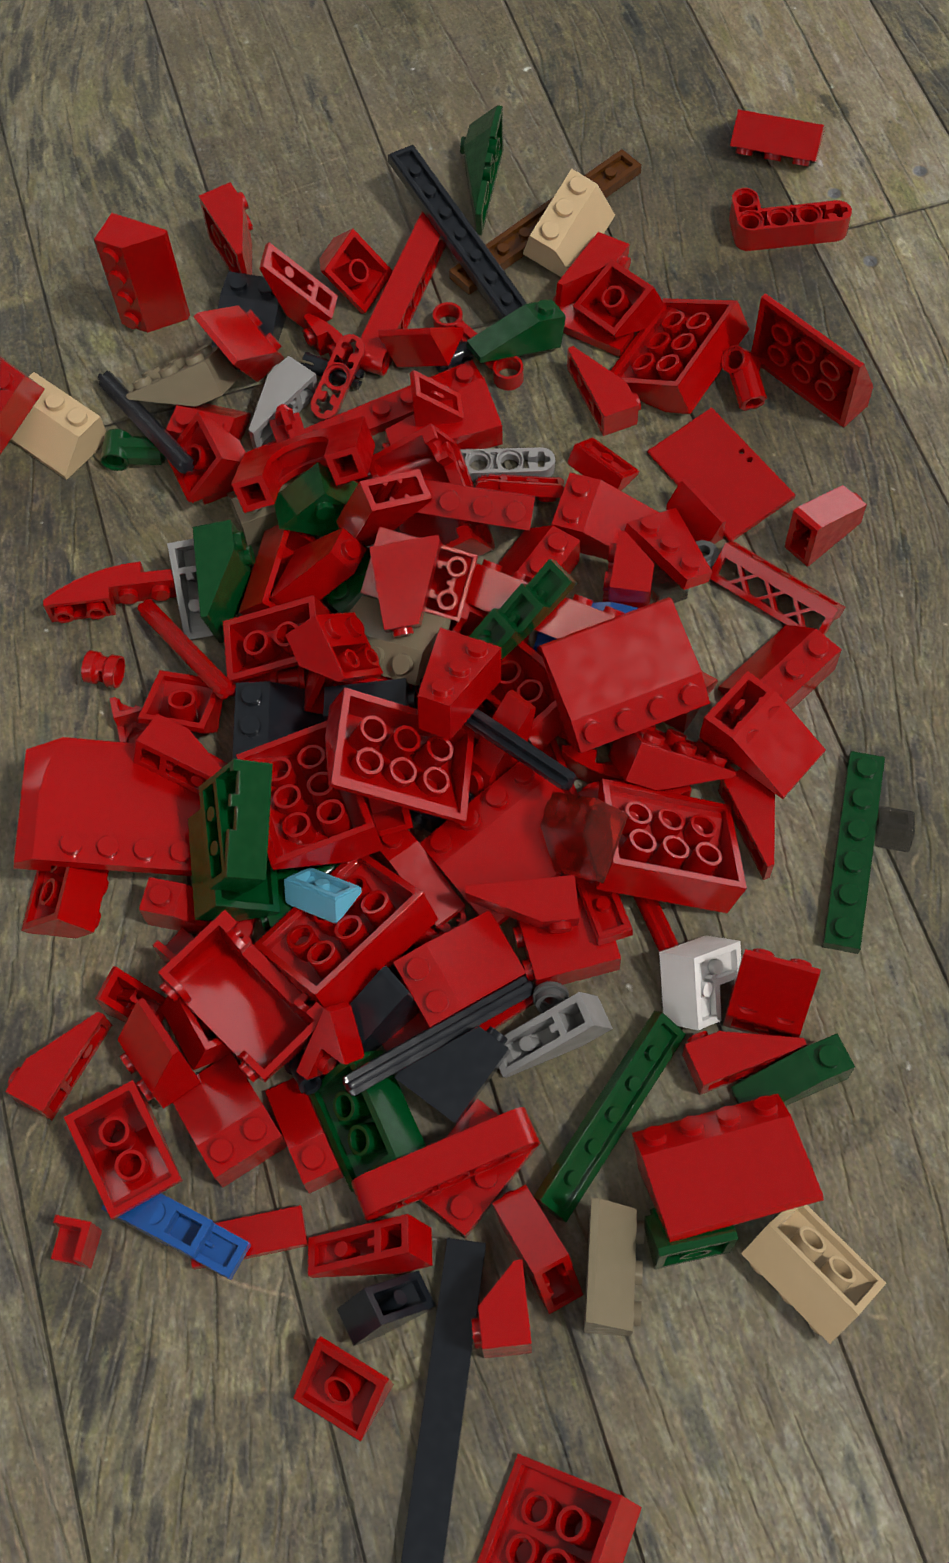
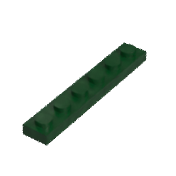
(853, 853)
(609, 1116)

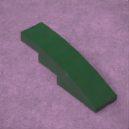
(525, 608)

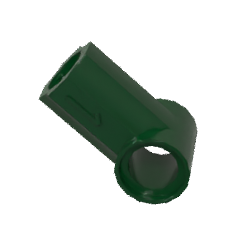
(123, 449)

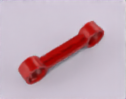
(507, 383)

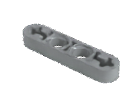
(496, 457)

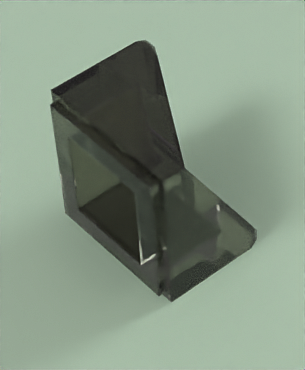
(664, 586)

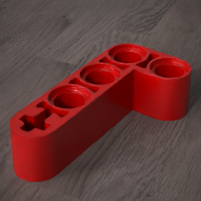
(785, 226)

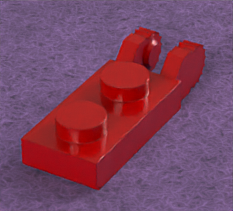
(545, 488)

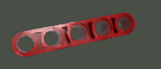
(445, 1163)

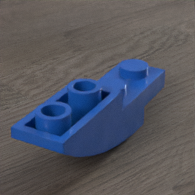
(188, 1233)

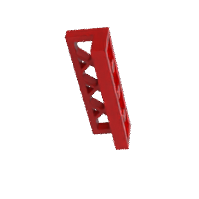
(779, 579)

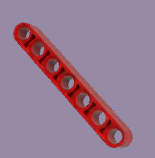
(402, 293)

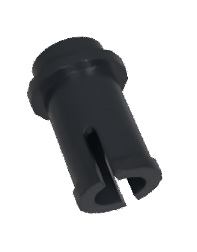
(460, 356)
(309, 1086)

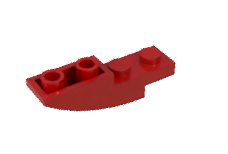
(100, 591)

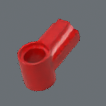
(744, 376)

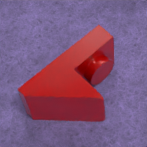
(332, 1041)

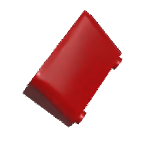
(440, 460)
(241, 998)

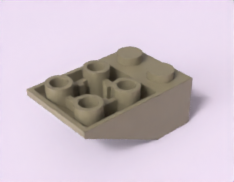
(187, 380)

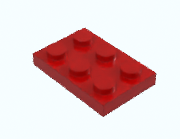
(469, 1200)

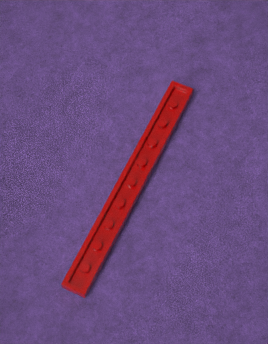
(387, 409)

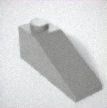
(285, 384)
(185, 580)
(555, 1033)

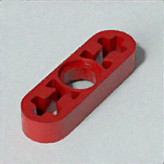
(354, 359)

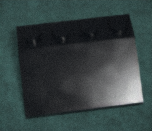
(268, 713)

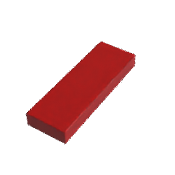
(587, 331)
(268, 1232)

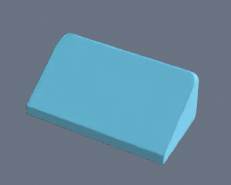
(320, 894)

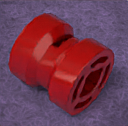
(103, 669)

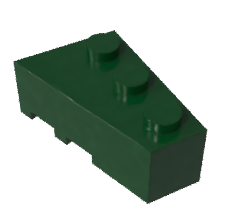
(313, 502)
(236, 824)

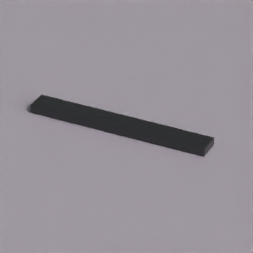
(456, 231)
(444, 1404)

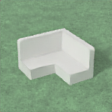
(693, 979)

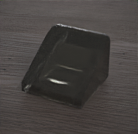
(895, 829)

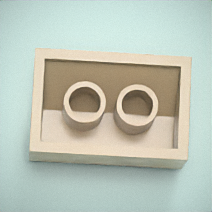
(569, 223)
(59, 430)
(814, 1270)

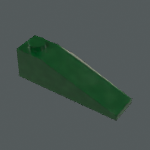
(483, 155)

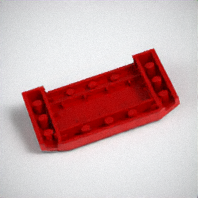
(101, 811)

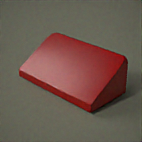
(601, 463)
(697, 513)

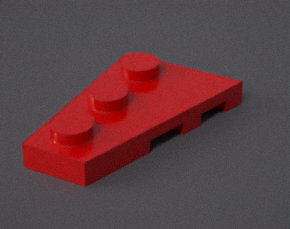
(671, 547)

